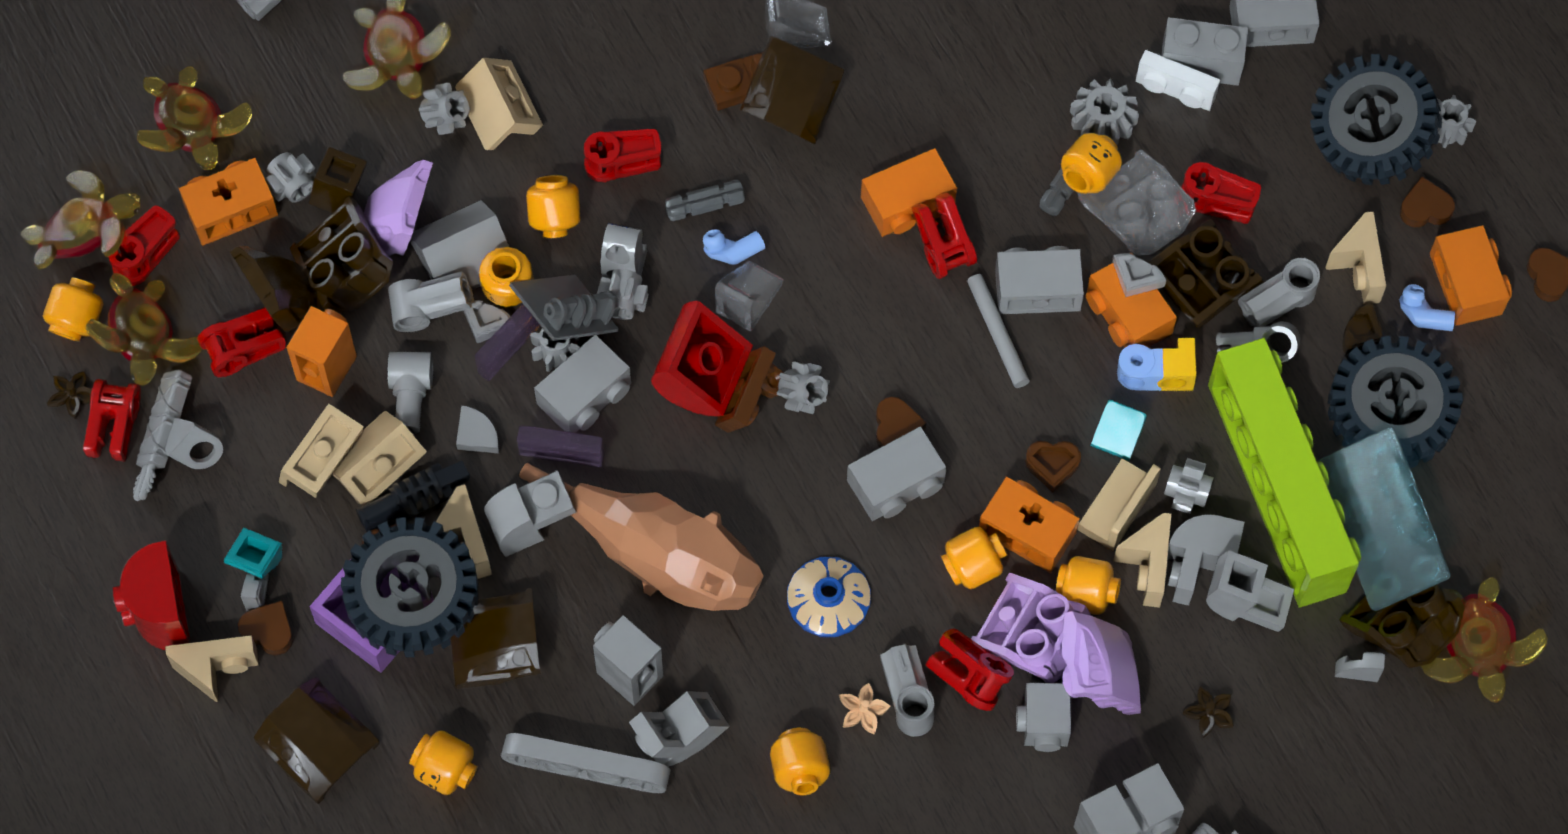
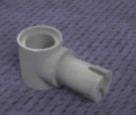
(1239, 338)
(409, 378)

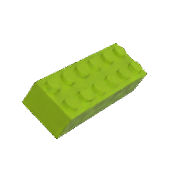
(1283, 472)

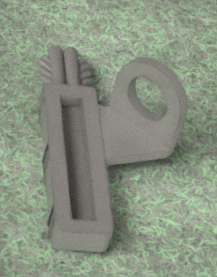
(170, 435)

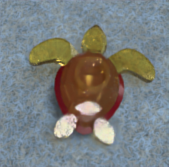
(395, 49)
(190, 119)
(83, 223)
(141, 330)
(1485, 644)

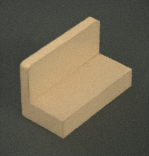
(498, 102)
(321, 451)
(378, 458)
(1118, 503)

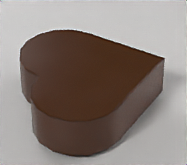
(1426, 204)
(1549, 272)
(895, 420)
(1053, 462)
(268, 628)

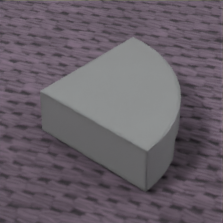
(1137, 275)
(485, 320)
(476, 432)
(254, 591)
(1367, 669)

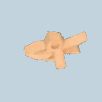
(863, 709)

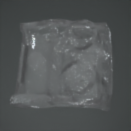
(1142, 205)

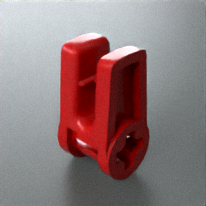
(625, 154)
(1223, 192)
(145, 245)
(954, 247)
(233, 340)
(111, 403)
(978, 676)

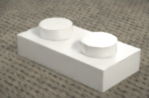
(1177, 80)

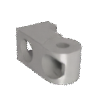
(622, 250)

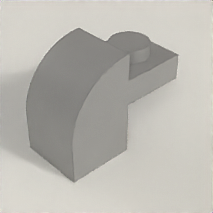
(521, 512)
(1199, 545)
(1244, 592)
(680, 729)

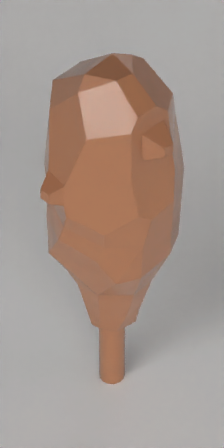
(666, 546)

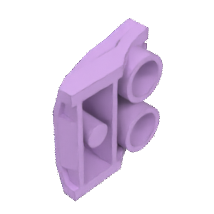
(395, 207)
(1028, 627)
(1100, 663)

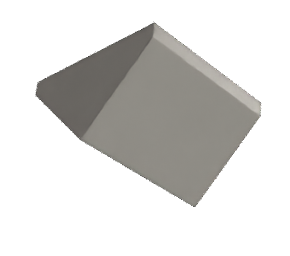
(459, 242)

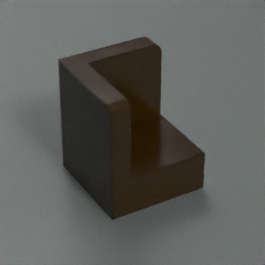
(336, 179)

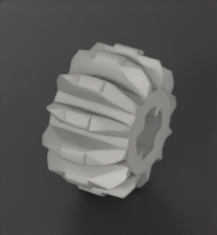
(1115, 102)

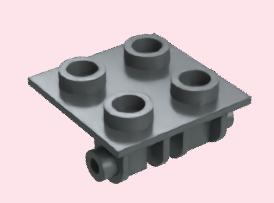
(567, 307)

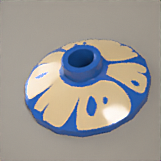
(824, 614)

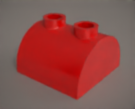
(701, 362)
(153, 597)

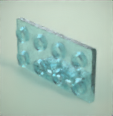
(1385, 519)

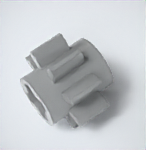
(444, 108)
(1454, 121)
(290, 177)
(628, 289)
(552, 356)
(803, 387)
(1188, 485)

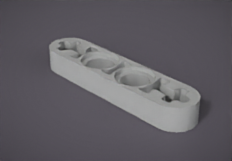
(585, 763)

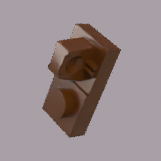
(731, 80)
(757, 378)

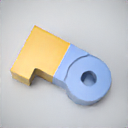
(1158, 368)

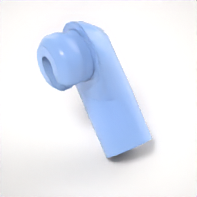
(729, 251)
(1420, 312)

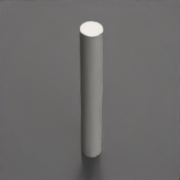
(998, 331)

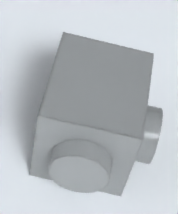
(1045, 716)

